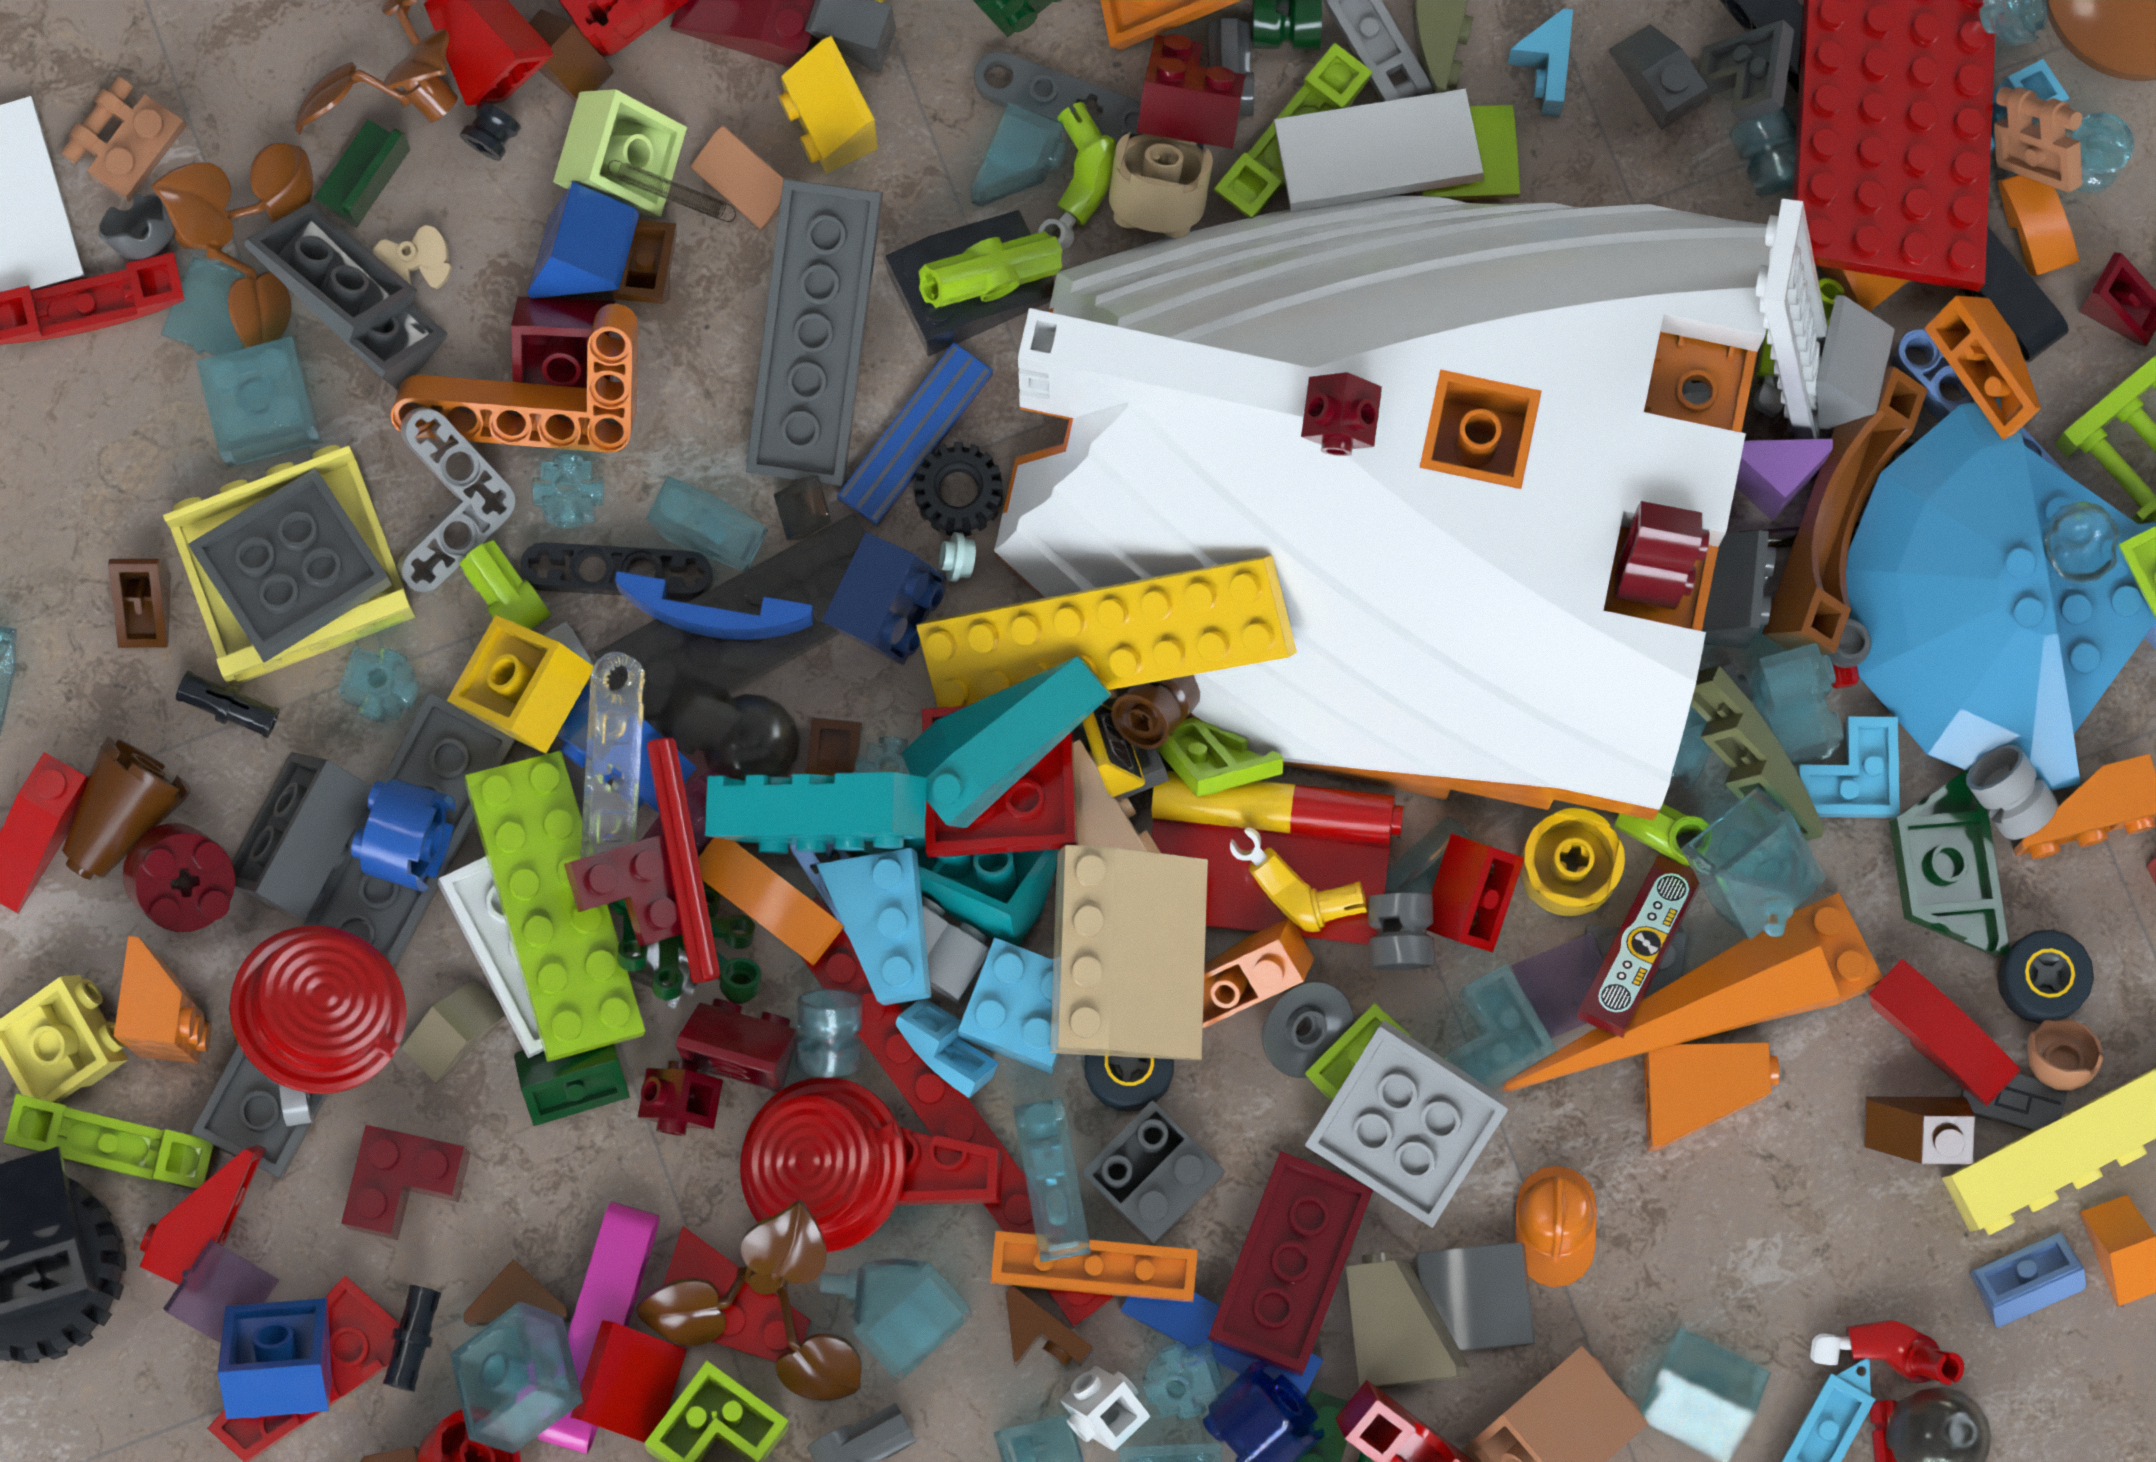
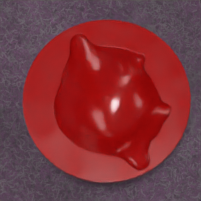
(317, 1009)
(832, 1151)

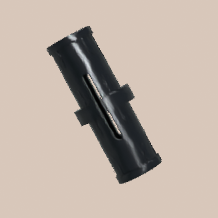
(227, 704)
(412, 1338)

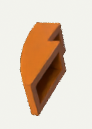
(768, 899)

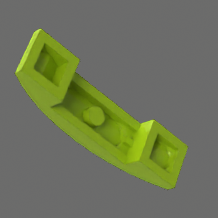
(1259, 174)
(108, 1142)

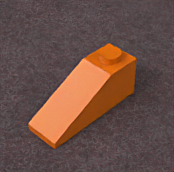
(1986, 361)

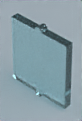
(204, 315)

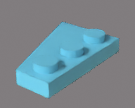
(884, 920)

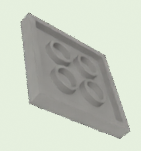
(1408, 1123)

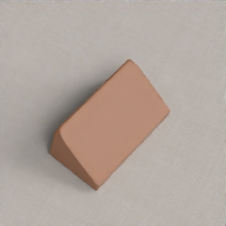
(740, 177)

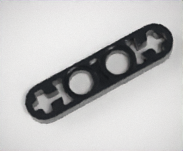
(616, 560)

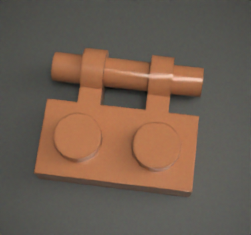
(135, 146)
(2037, 151)

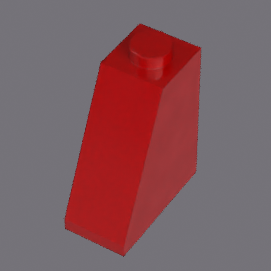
(488, 47)

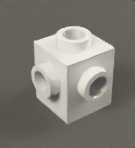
(1104, 1407)

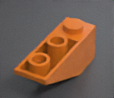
(2110, 800)
(1254, 970)

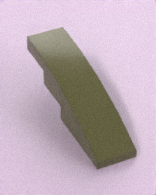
(1750, 748)

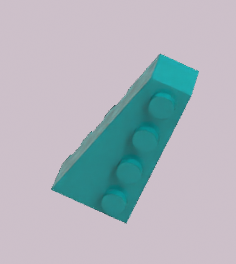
(817, 810)

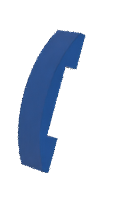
(775, 619)

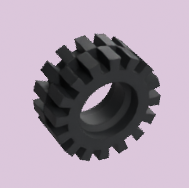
(953, 460)

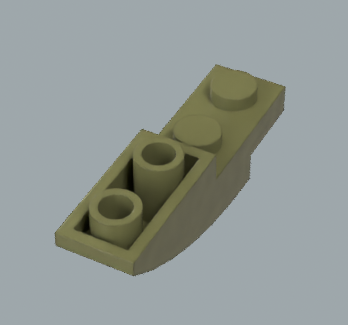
(1437, 31)

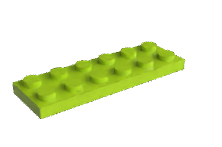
(564, 955)

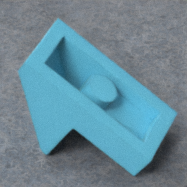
(1549, 50)

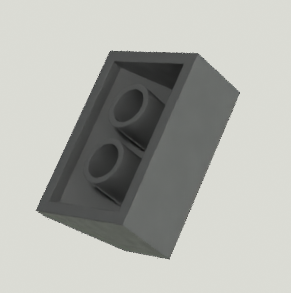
(300, 835)

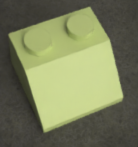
(619, 128)

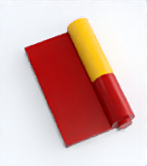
(1318, 831)

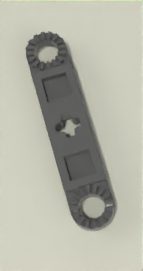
(1050, 92)

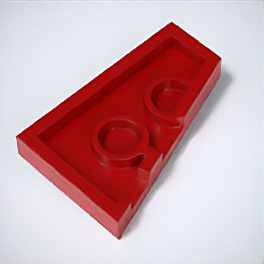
(753, 1318)

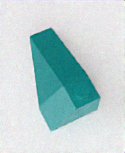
(997, 740)
(988, 891)

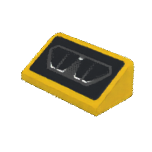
(1112, 753)

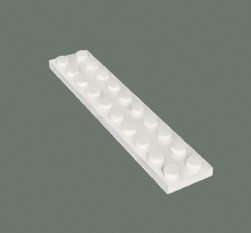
(1793, 316)

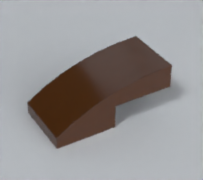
(833, 746)

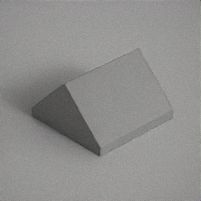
(1851, 364)

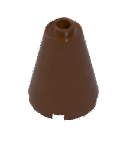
(119, 805)

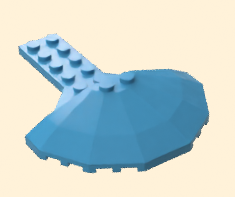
(1969, 615)

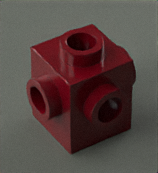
(1341, 413)
(679, 1098)

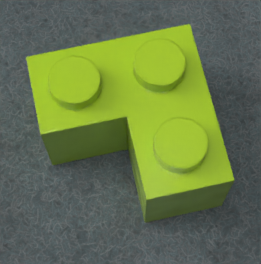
(714, 1410)

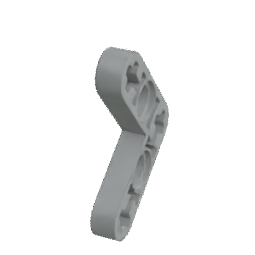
(465, 509)

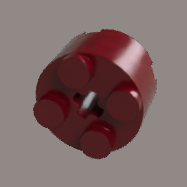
(201, 894)

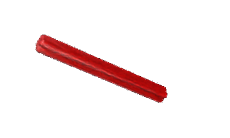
(683, 860)

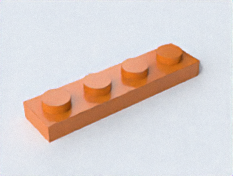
(1108, 1270)

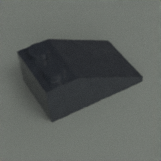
(964, 319)

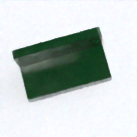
(363, 172)
(570, 1083)

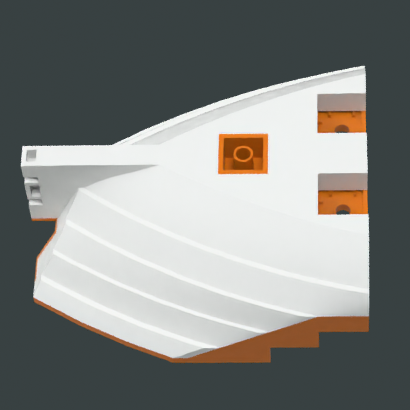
(1469, 559)

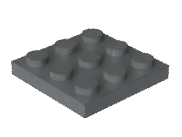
(289, 564)

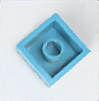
(1012, 1006)

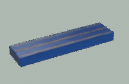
(914, 434)

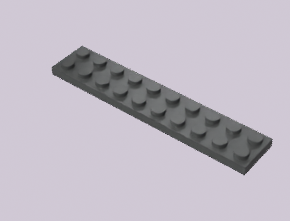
(435, 755)

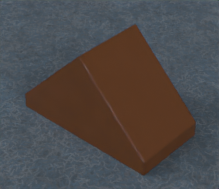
(575, 61)
(140, 602)
(506, 1290)

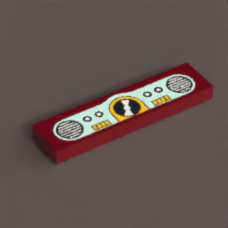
(1639, 947)

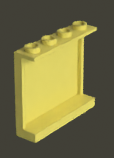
(235, 653)

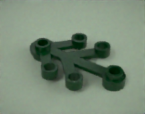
(738, 976)

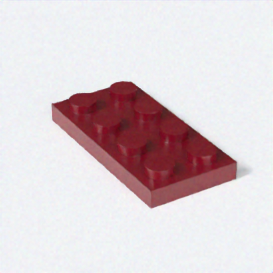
(1290, 1263)

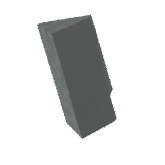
(349, 291)

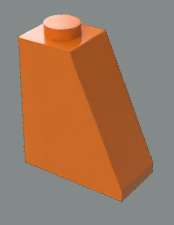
(1702, 1085)

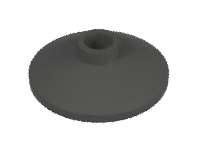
(1326, 1020)

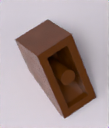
(1921, 1128)

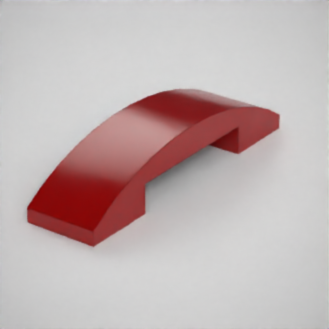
(90, 302)

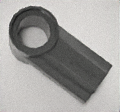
(1231, 48)
(866, 1441)

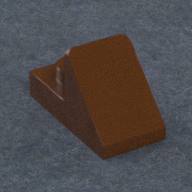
(648, 263)
(1031, 1321)

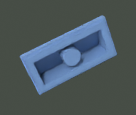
(2029, 1279)

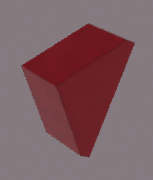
(2123, 301)

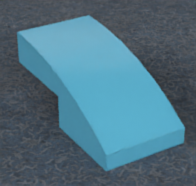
(935, 1039)

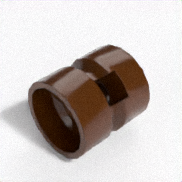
(1154, 710)

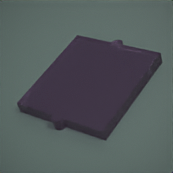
(1559, 982)
(217, 1281)

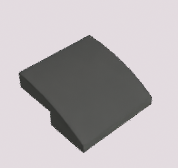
(1480, 1294)

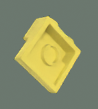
(59, 1040)

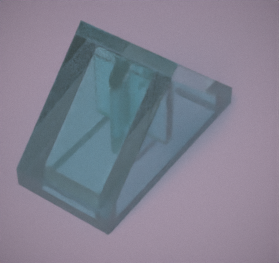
(1039, 1442)

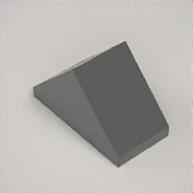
(858, 28)

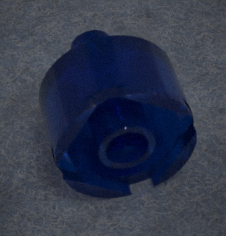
(1263, 1418)

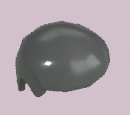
(137, 231)

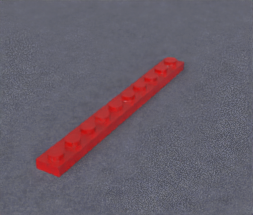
(936, 1102)

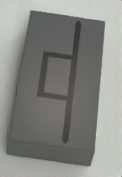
(2022, 1104)

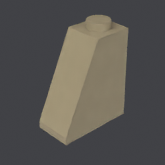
(1398, 1328)

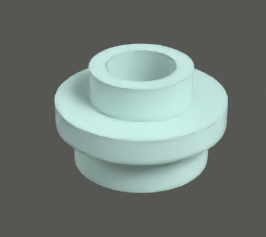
(957, 557)

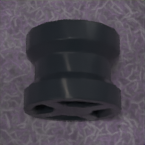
(490, 131)

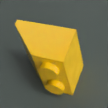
(828, 107)
(521, 683)

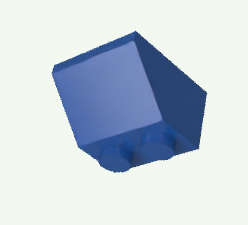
(275, 1359)

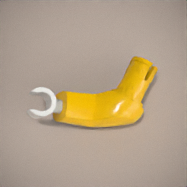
(1294, 896)

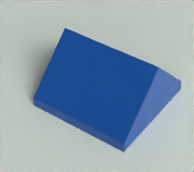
(583, 244)

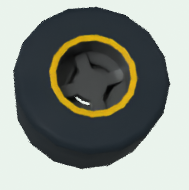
(2059, 964)
(1128, 1090)

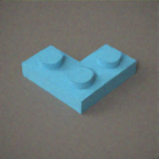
(1868, 780)

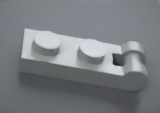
(1379, 47)

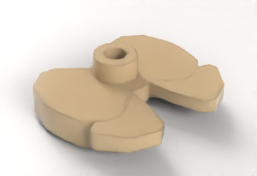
(425, 252)

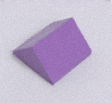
(1778, 470)

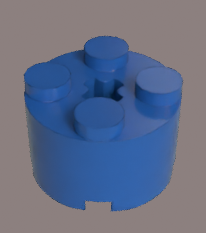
(404, 833)

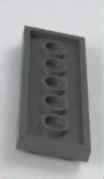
(814, 331)

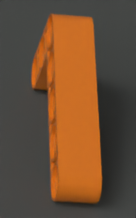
(541, 402)

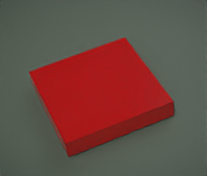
(628, 1381)

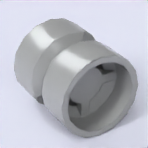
(2008, 790)

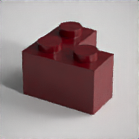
(1188, 99)
(390, 1168)

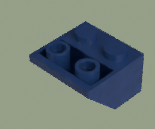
(885, 598)

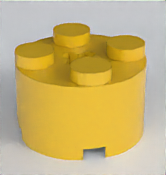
(1596, 849)

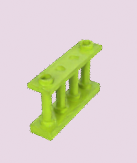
(2089, 436)

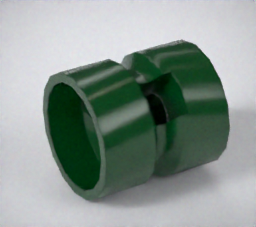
(1287, 21)

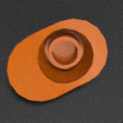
(1556, 1225)

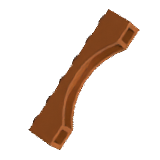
(1813, 588)

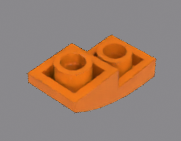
(2040, 224)

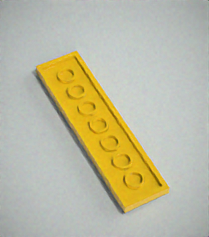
(1122, 632)

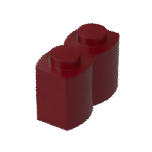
(1660, 555)

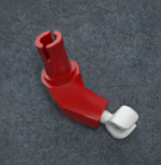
(1897, 1344)

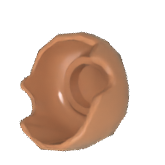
(2064, 1054)

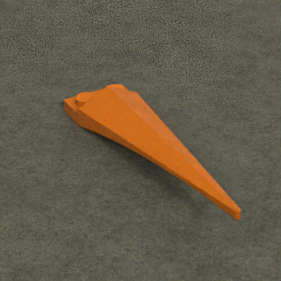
(1755, 981)

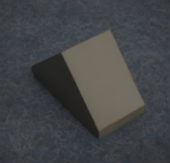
(453, 1029)

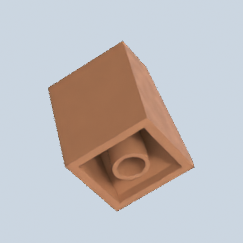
(1564, 1418)

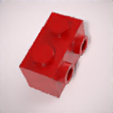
(1473, 892)

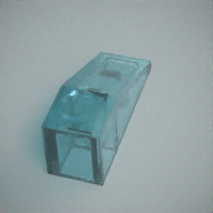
(1051, 1179)

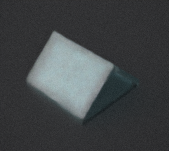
(1704, 1395)

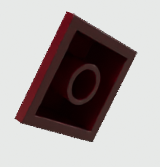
(553, 340)

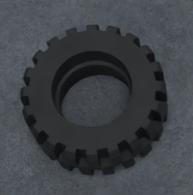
(60, 1328)

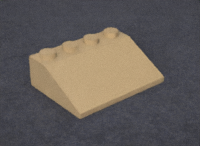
(1128, 953)

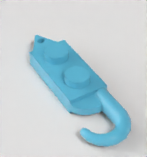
(1833, 1417)

